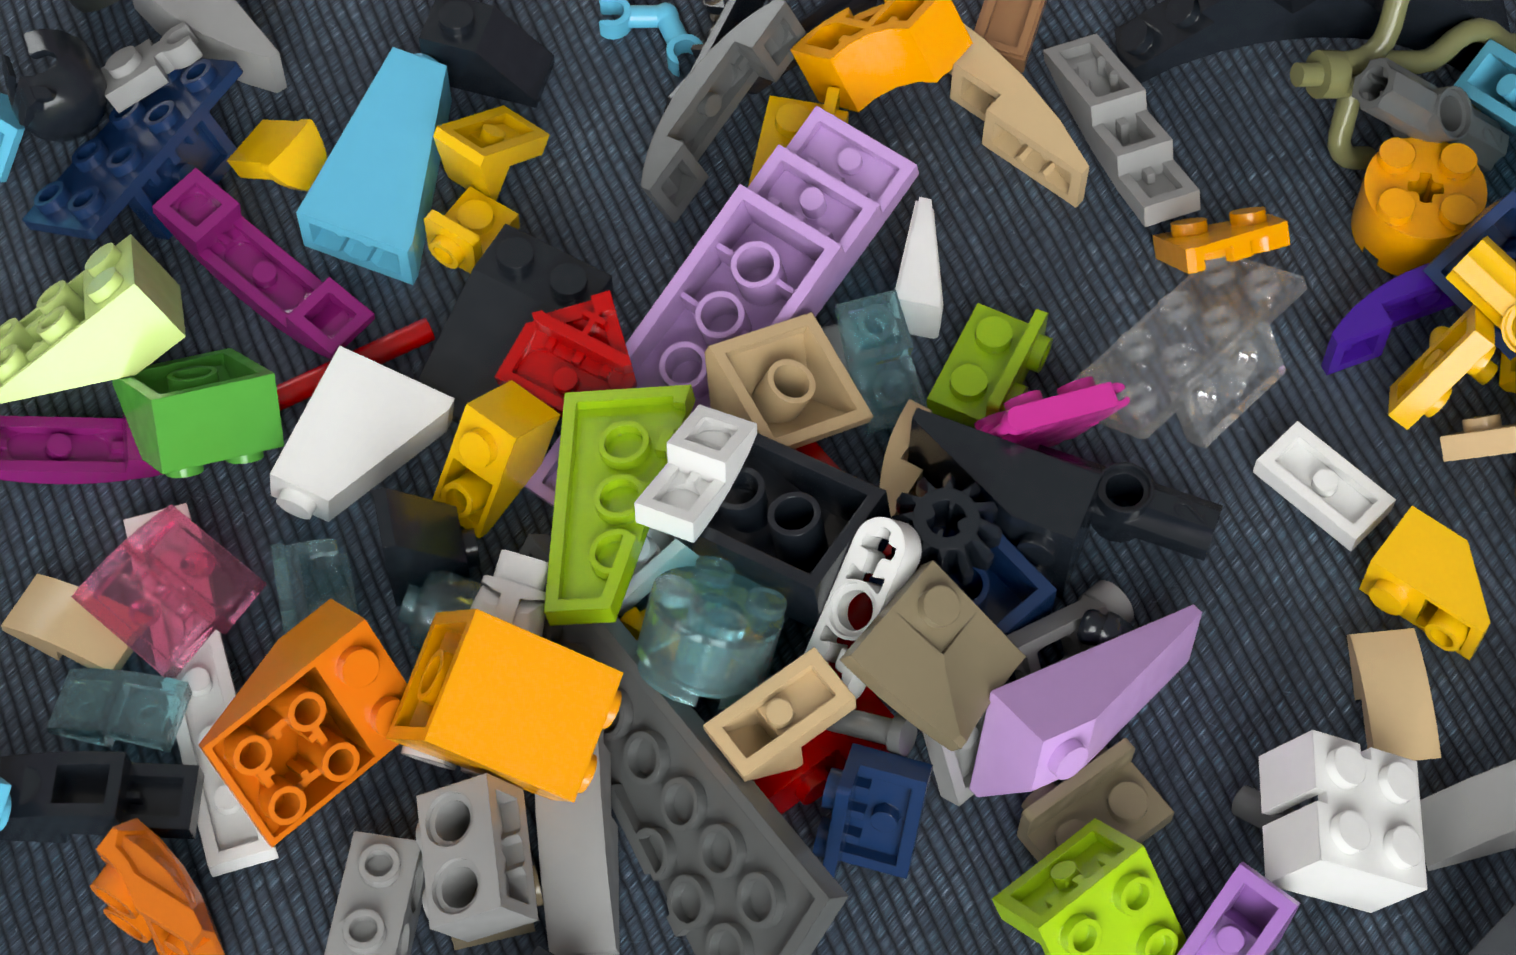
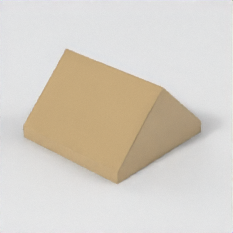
(785, 383)

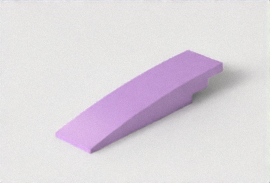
(765, 256)

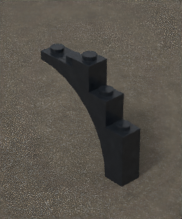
(1192, 29)

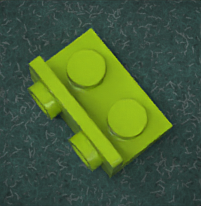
(989, 365)

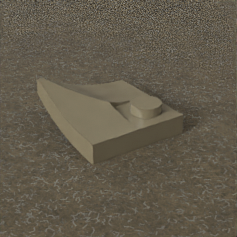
(934, 657)

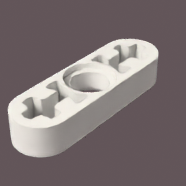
(861, 559)

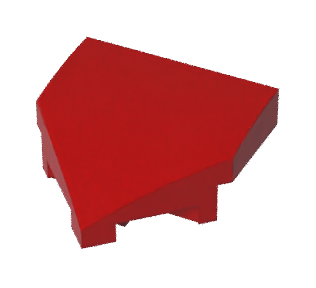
(570, 352)

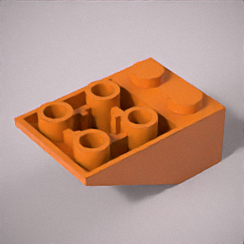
(307, 720)

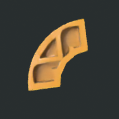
(881, 49)

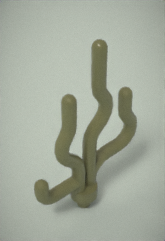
(1333, 72)

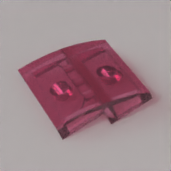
(169, 590)

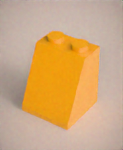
(507, 704)

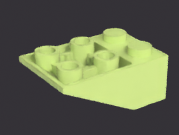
(95, 327)

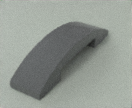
(709, 97)

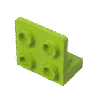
(1093, 899)

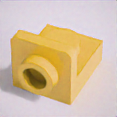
(467, 229)

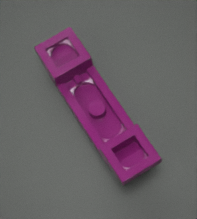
(258, 269)
(69, 450)

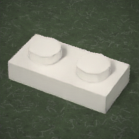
(1324, 486)

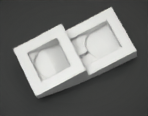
(699, 473)

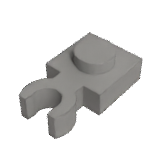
(143, 69)

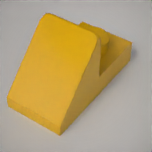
(484, 146)

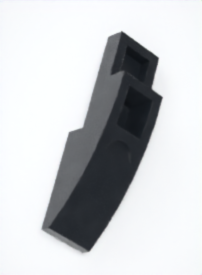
(96, 791)

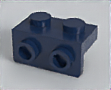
(874, 812)

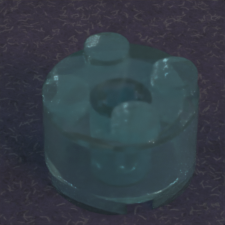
(708, 633)

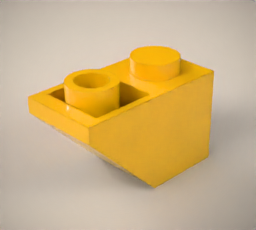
(495, 454)
(1431, 582)

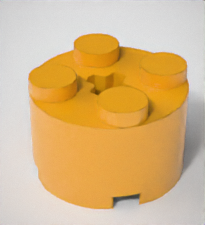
(1416, 201)

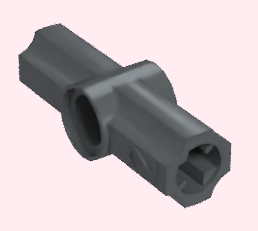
(1427, 112)

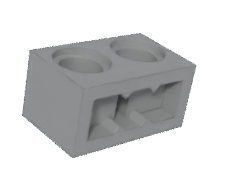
(487, 856)
(378, 897)

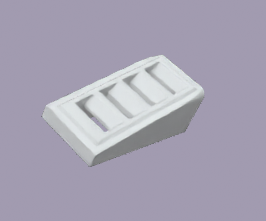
(919, 274)

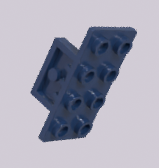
(141, 156)

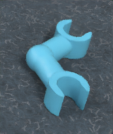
(649, 16)

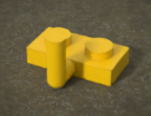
(1450, 355)

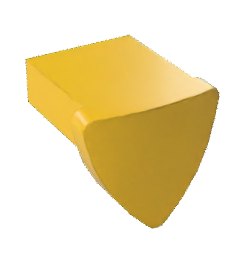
(281, 152)

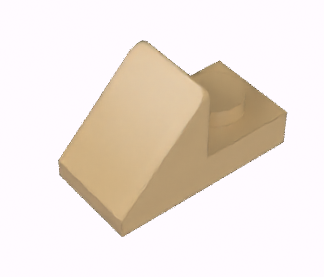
(773, 721)

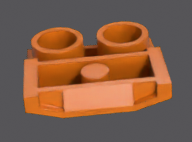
(153, 893)

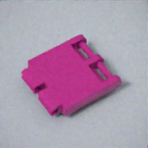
(1051, 420)

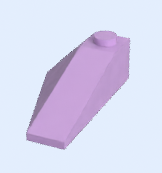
(1069, 711)

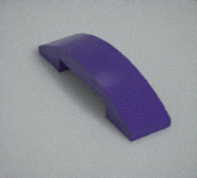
(1368, 324)

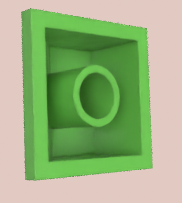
(201, 412)

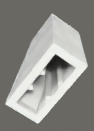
(355, 435)

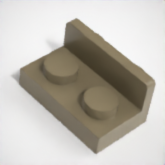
(1104, 790)

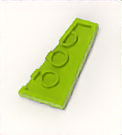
(606, 459)

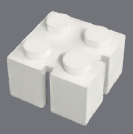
(1361, 835)

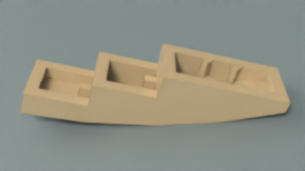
(1018, 120)

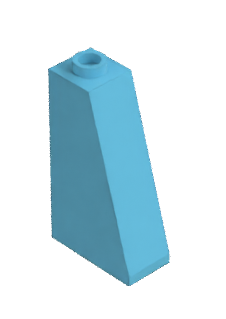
(382, 171)

